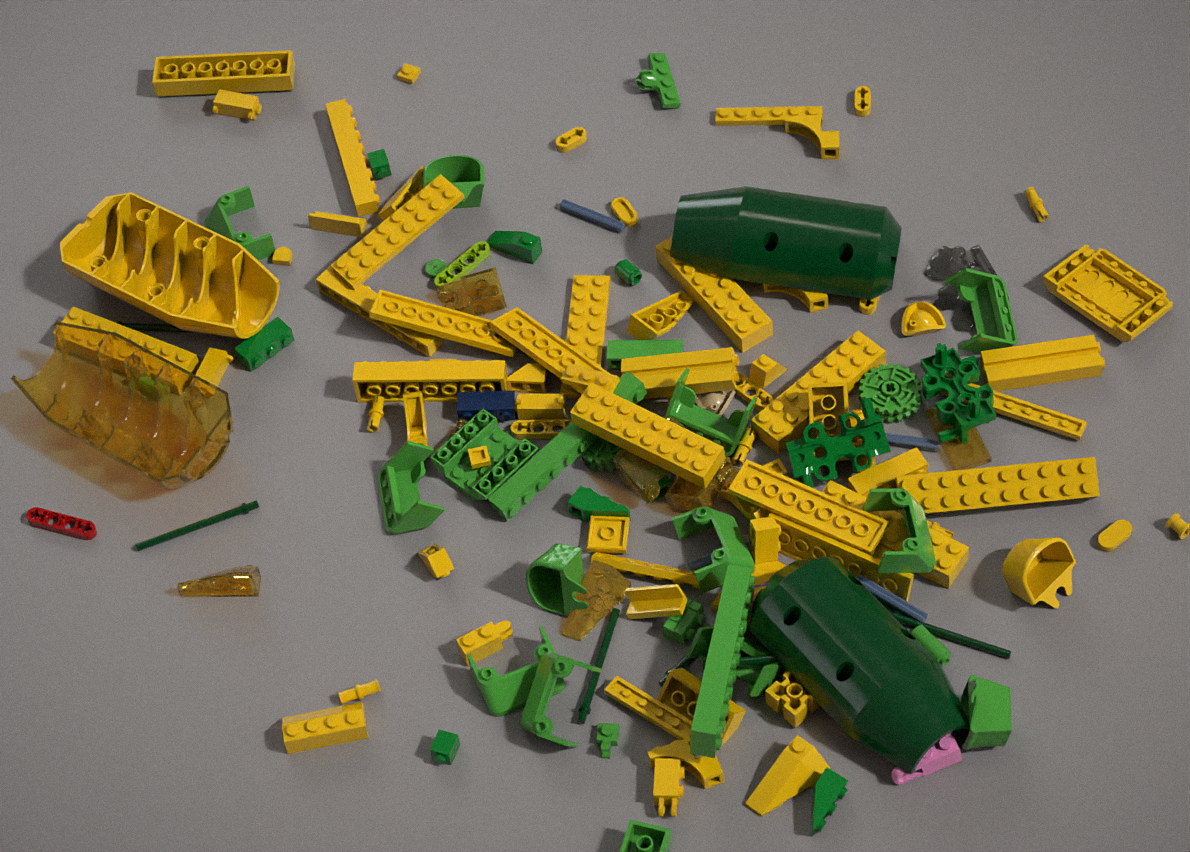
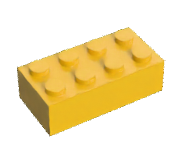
(826, 404)

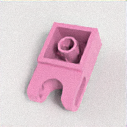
(939, 756)

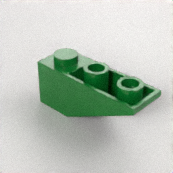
(587, 503)
(825, 794)

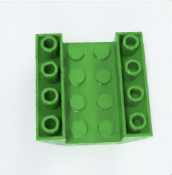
(505, 455)

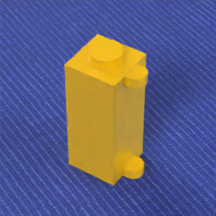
(237, 105)
(214, 365)
(540, 406)

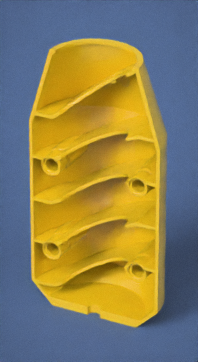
(171, 268)

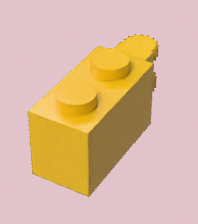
(484, 640)
(667, 784)

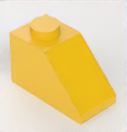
(765, 371)
(529, 379)
(436, 560)

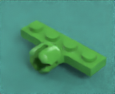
(660, 80)

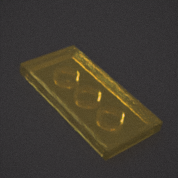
(961, 455)

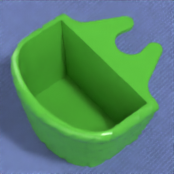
(463, 172)
(556, 579)
(988, 713)

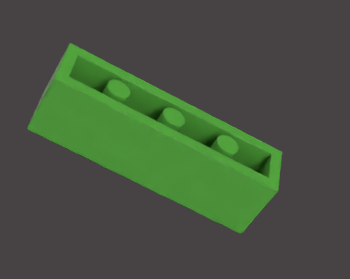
(639, 348)

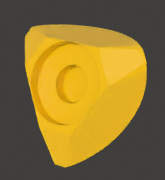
(921, 319)

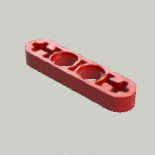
(63, 520)

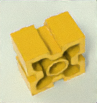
(791, 699)

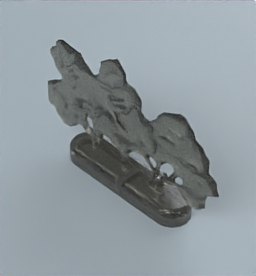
(944, 266)

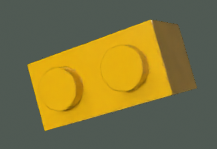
(764, 539)

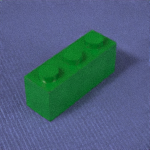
(264, 344)

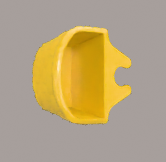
(1038, 569)

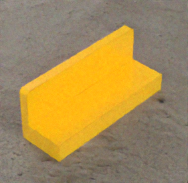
(337, 223)
(655, 601)

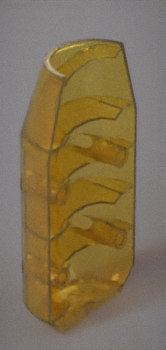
(132, 405)

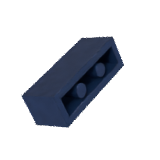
(497, 403)

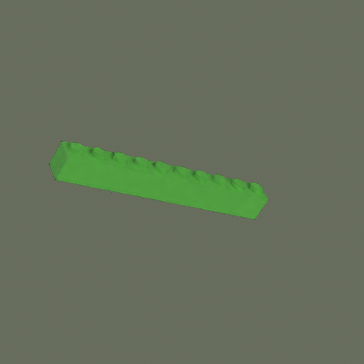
(554, 458)

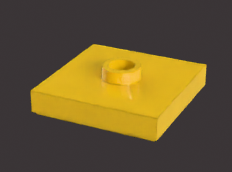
(608, 534)

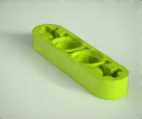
(465, 268)

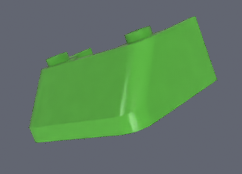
(231, 204)
(989, 308)
(704, 422)
(400, 490)
(917, 549)
(733, 550)
(549, 669)
(758, 676)
(511, 690)

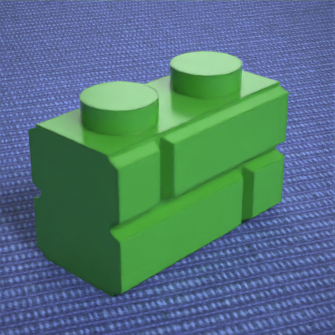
(682, 627)

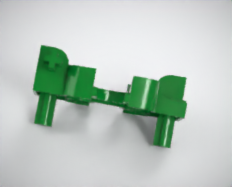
(951, 409)
(869, 429)

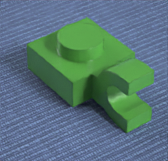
(606, 736)

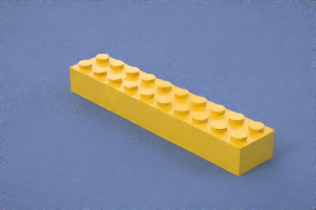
(1003, 485)

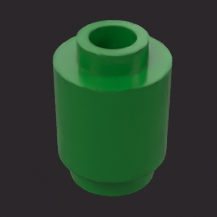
(628, 272)

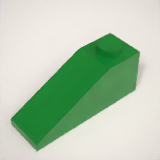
(517, 244)

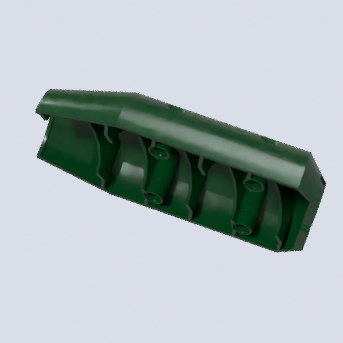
(789, 240)
(857, 660)

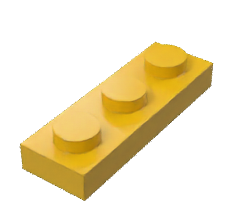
(582, 376)

